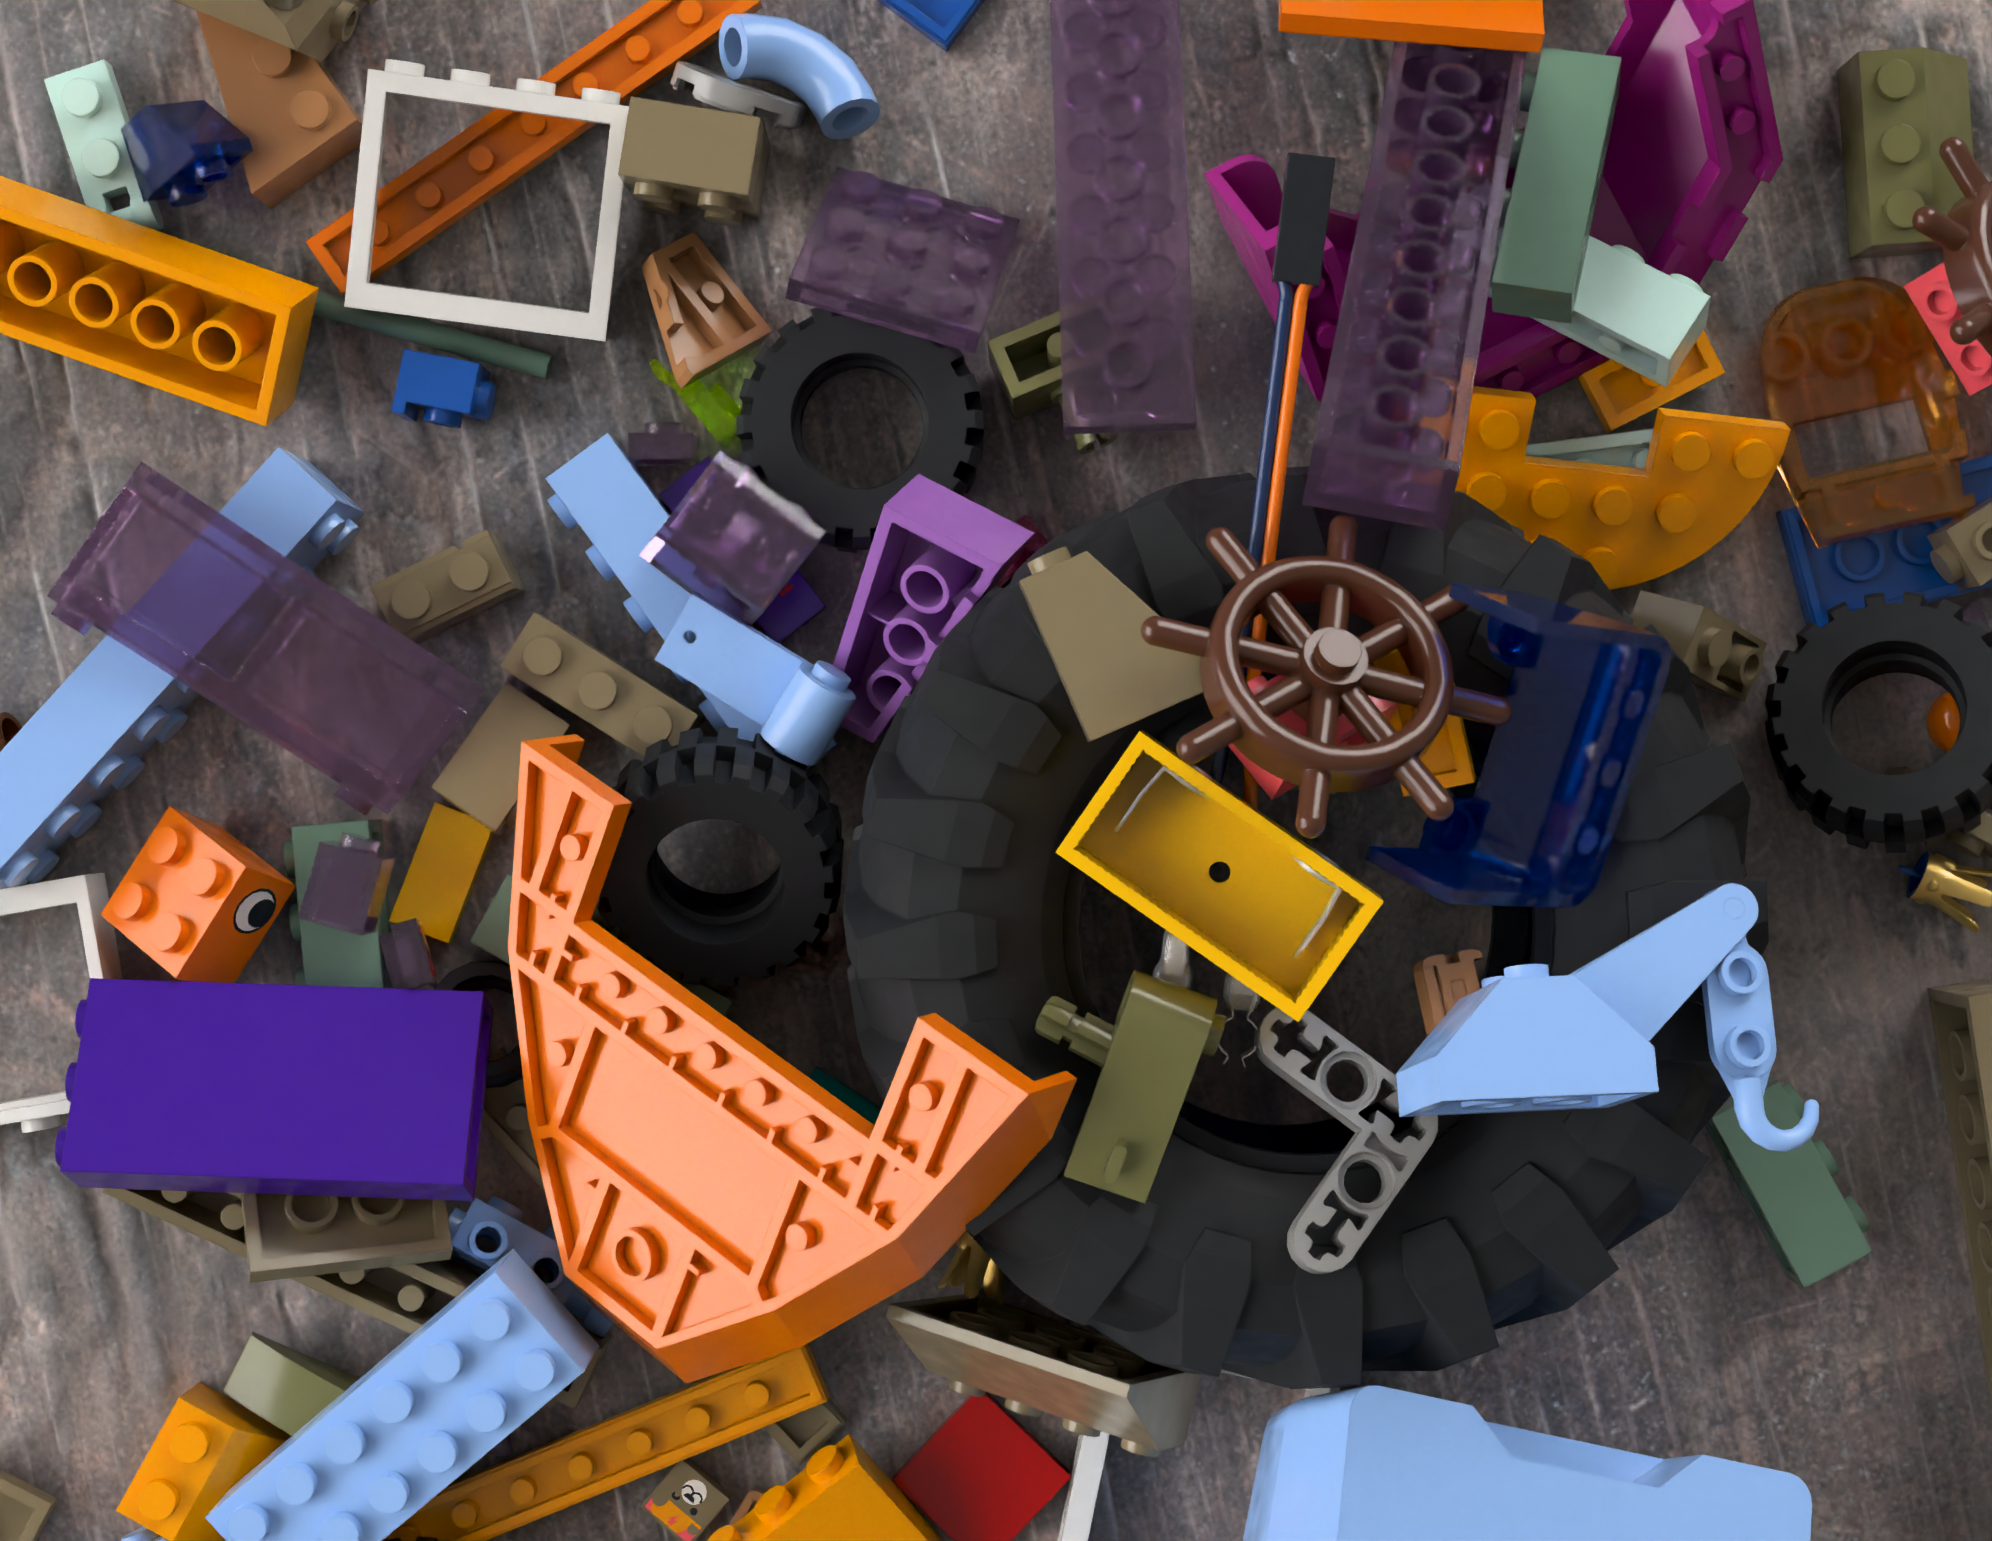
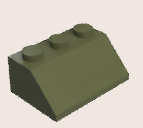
(1892, 123)

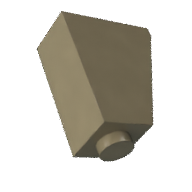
(1098, 646)

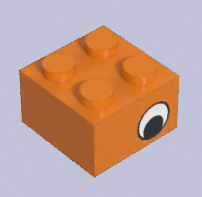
(197, 899)

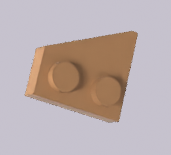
(699, 310)

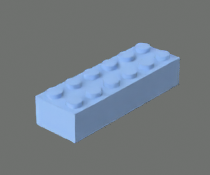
(415, 1416)

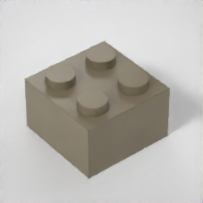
(694, 160)

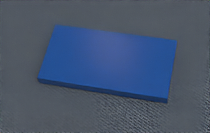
(1874, 562)

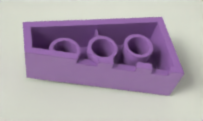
(921, 577)

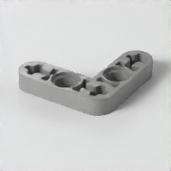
(1369, 1144)

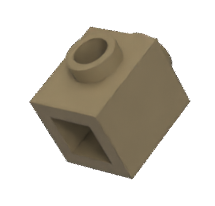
(1965, 547)

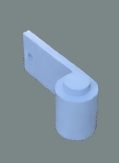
(760, 678)

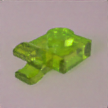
(712, 407)

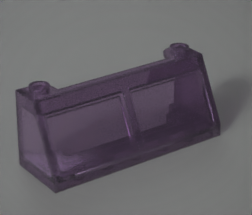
(262, 639)

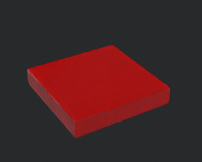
(981, 1473)

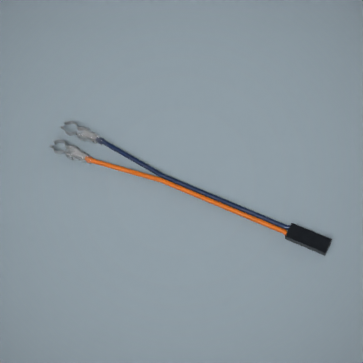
(1296, 262)

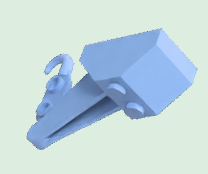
(1587, 1034)

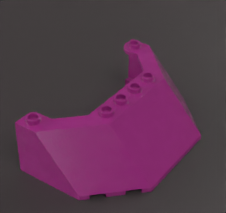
(1678, 171)

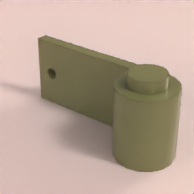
(1143, 1084)

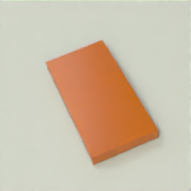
(1459, 23)

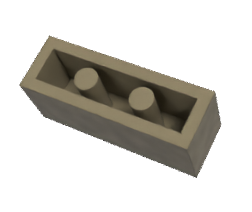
(597, 686)

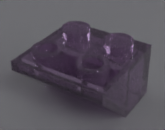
(733, 540)

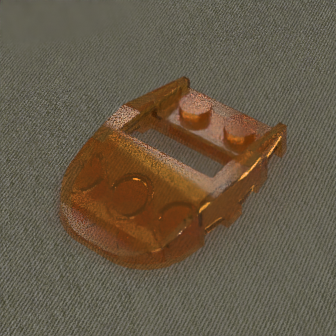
(1850, 352)

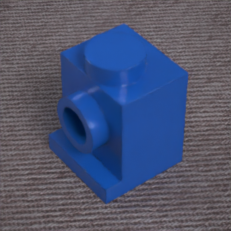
(443, 389)

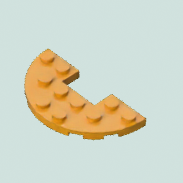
(1623, 520)

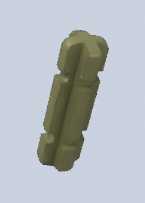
(1088, 1036)

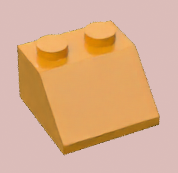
(194, 1462)

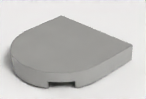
(737, 95)

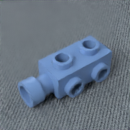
(503, 1226)

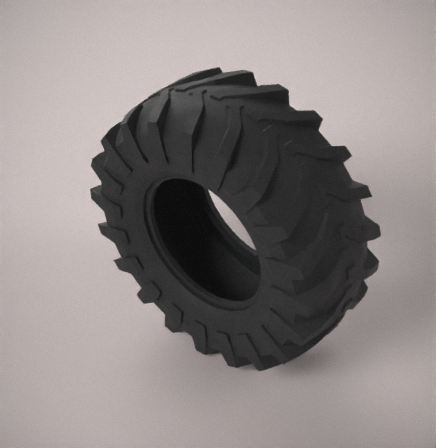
(979, 921)

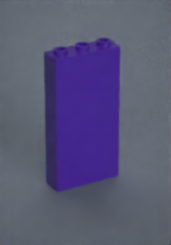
(277, 1089)

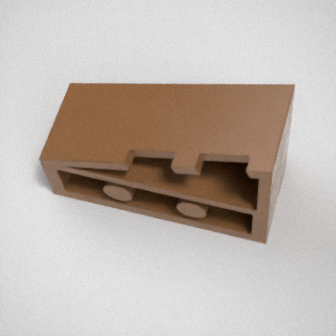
(284, 106)

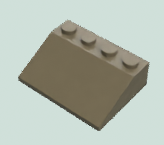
(1049, 1369)

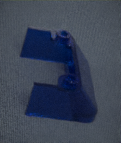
(1555, 769)

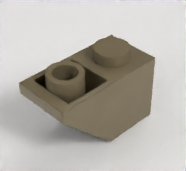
(1715, 649)

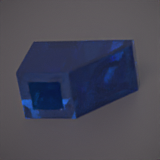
(182, 150)

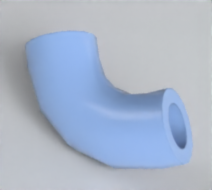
(804, 64)

